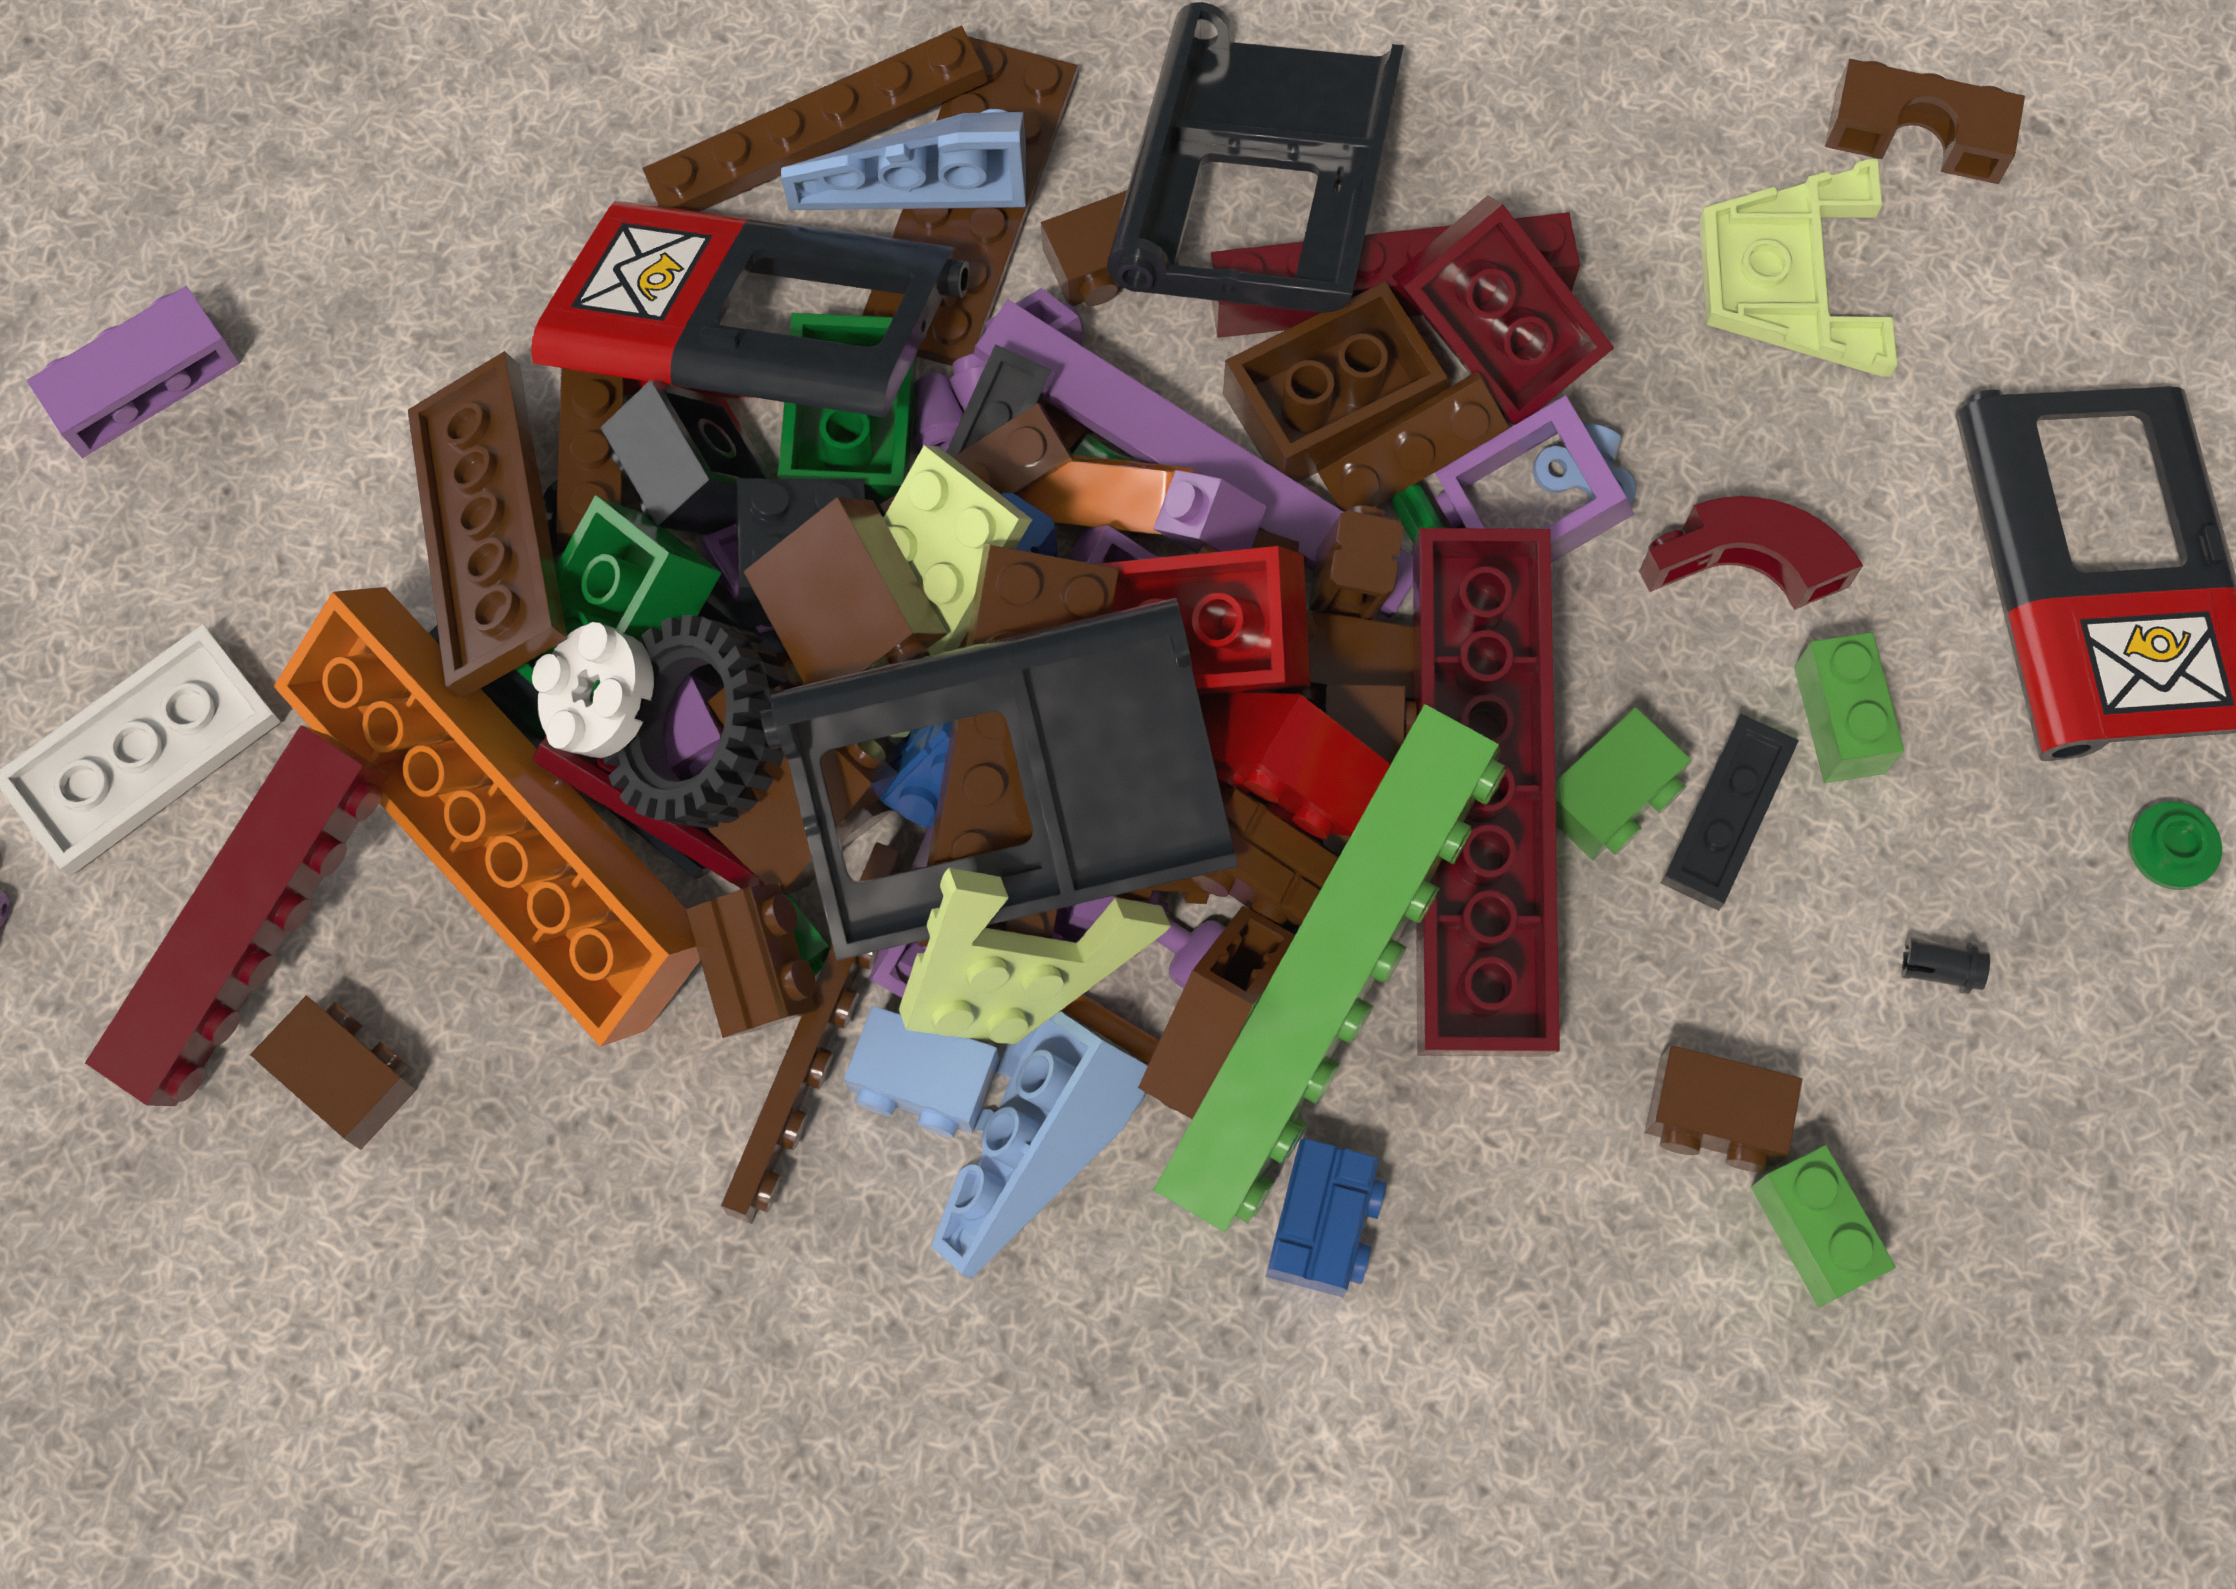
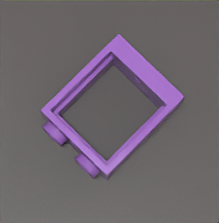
(1557, 418)

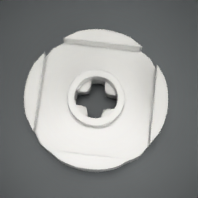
(566, 685)

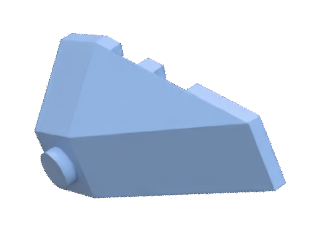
(942, 164)
(1060, 1109)

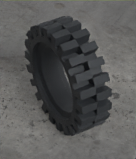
(743, 748)

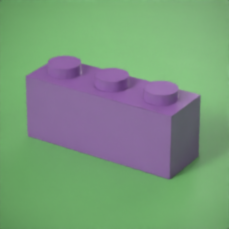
(132, 372)

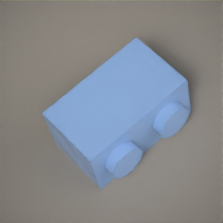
(920, 1073)

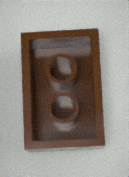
(1330, 381)

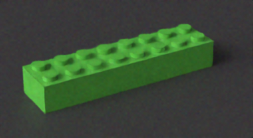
(1329, 970)

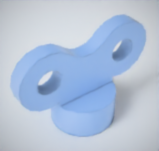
(1607, 443)

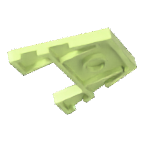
(1770, 275)
(1005, 982)

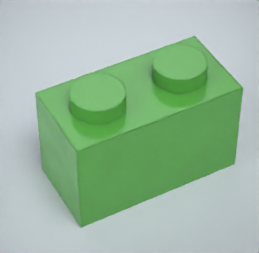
(1848, 707)
(1617, 783)
(1822, 1226)

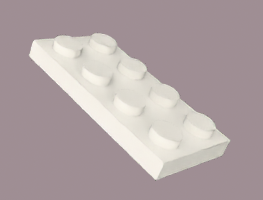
(135, 750)

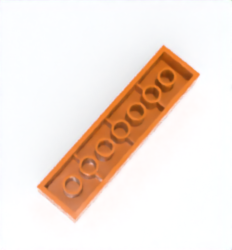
(491, 818)

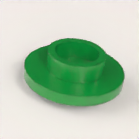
(2175, 845)

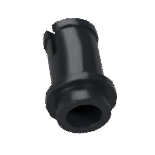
(1946, 964)

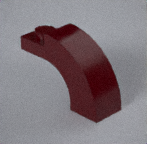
(1758, 534)

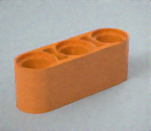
(1104, 493)

